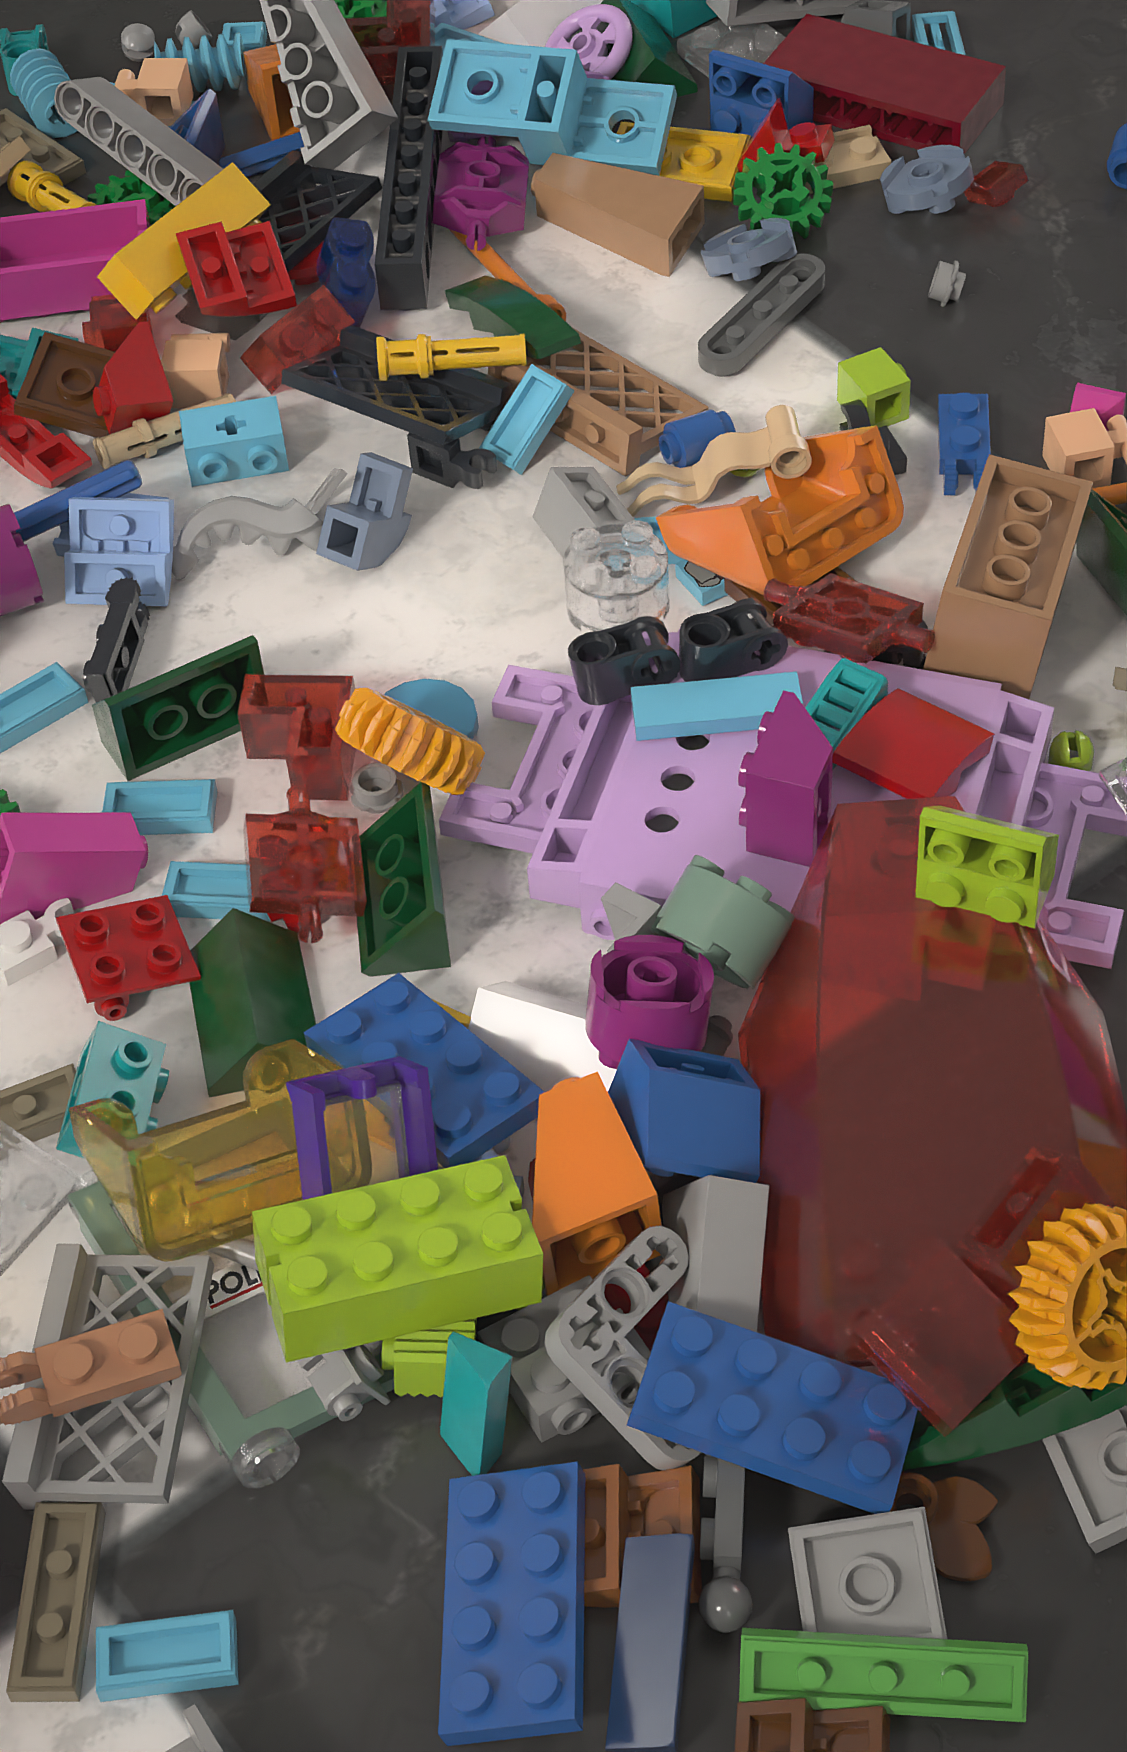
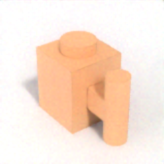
(161, 87)
(196, 367)
(1082, 447)

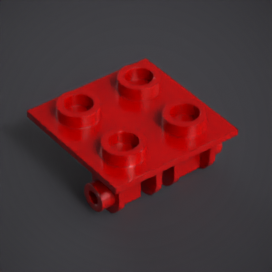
(126, 952)

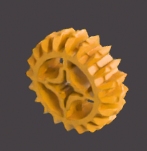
(409, 741)
(1076, 1298)

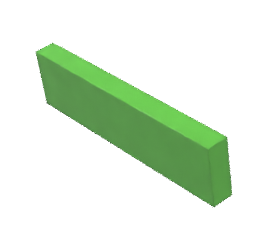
(887, 1671)

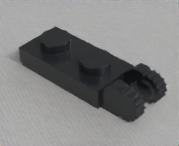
(117, 641)

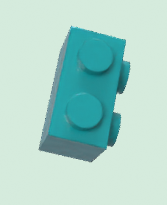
(120, 1068)

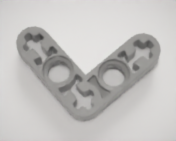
(608, 1349)

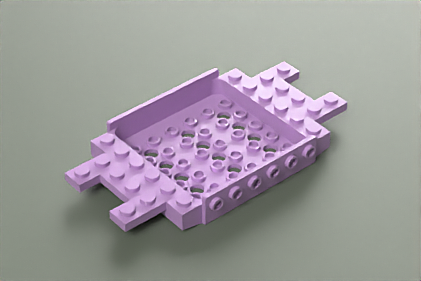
(594, 787)

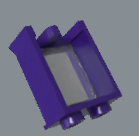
(363, 1125)

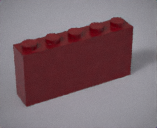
(893, 84)

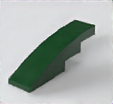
(510, 311)
(1015, 1413)

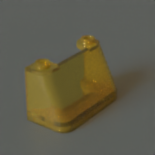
(206, 1174)

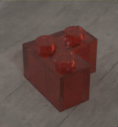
(406, 25)
(297, 722)

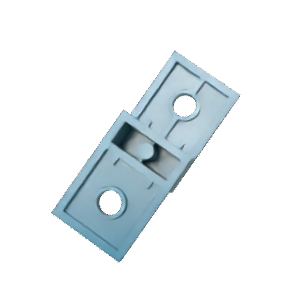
(551, 105)

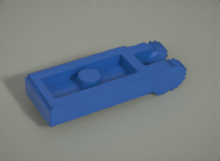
(962, 438)

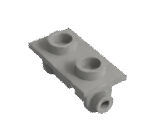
(346, 1380)

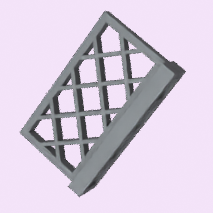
(69, 1310)

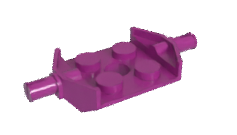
(481, 190)

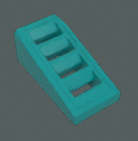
(851, 688)

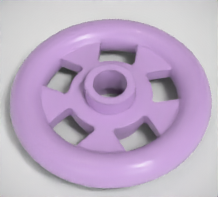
(591, 43)

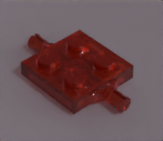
(848, 617)
(304, 864)

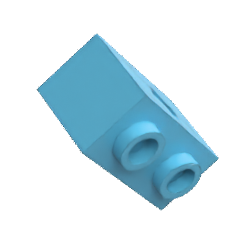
(233, 441)

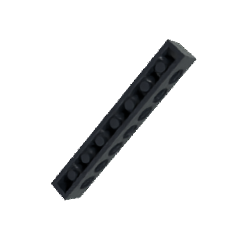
(409, 184)

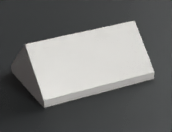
(532, 21)
(537, 1033)

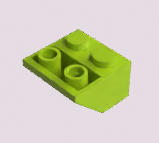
(984, 864)

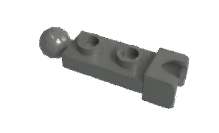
(725, 1600)

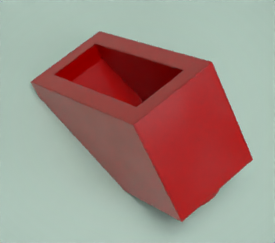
(133, 383)

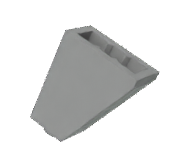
(725, 1240)

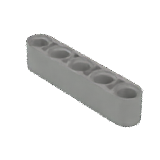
(134, 137)

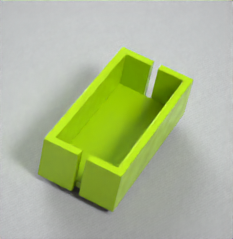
(397, 1257)

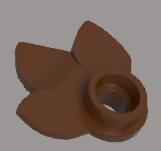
(952, 1513)

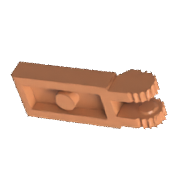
(89, 1368)

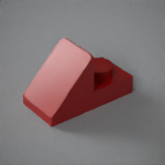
(775, 130)

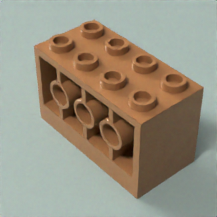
(1008, 575)

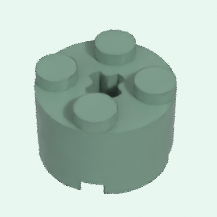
(724, 922)

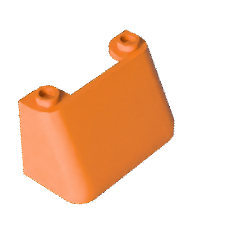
(806, 524)

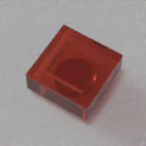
(996, 184)

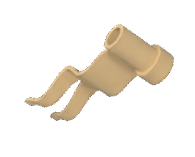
(773, 446)

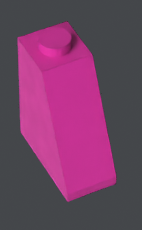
(66, 857)

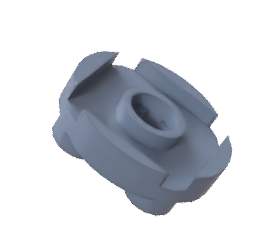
(927, 181)
(745, 251)

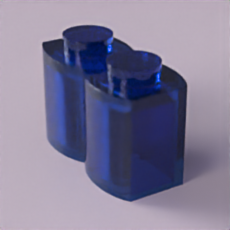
(346, 267)

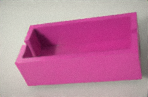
(56, 255)

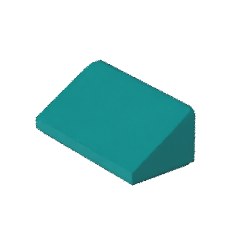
(475, 1402)

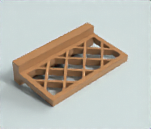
(586, 419)

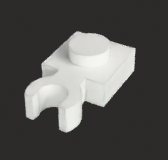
(30, 943)

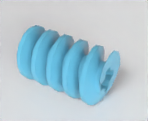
(209, 62)
(34, 82)

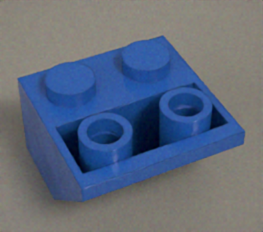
(746, 91)
(688, 1111)

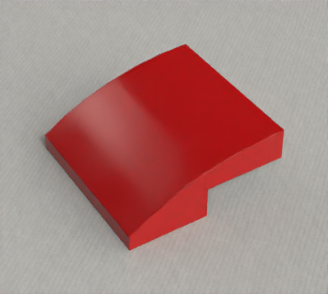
(236, 270)
(912, 747)

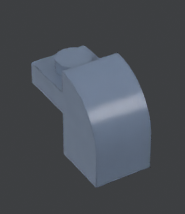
(373, 521)

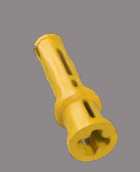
(43, 189)
(417, 356)

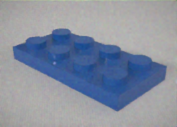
(472, 1088)
(775, 1409)
(513, 1605)

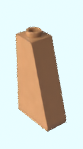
(621, 209)

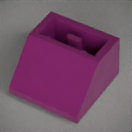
(787, 785)

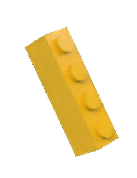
(152, 265)

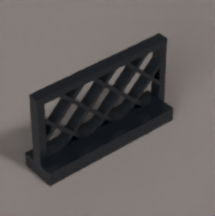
(292, 186)
(450, 397)

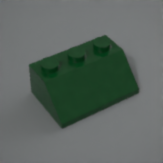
(177, 709)

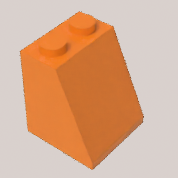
(268, 91)
(586, 1183)

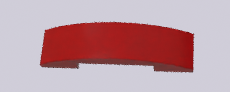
(34, 449)

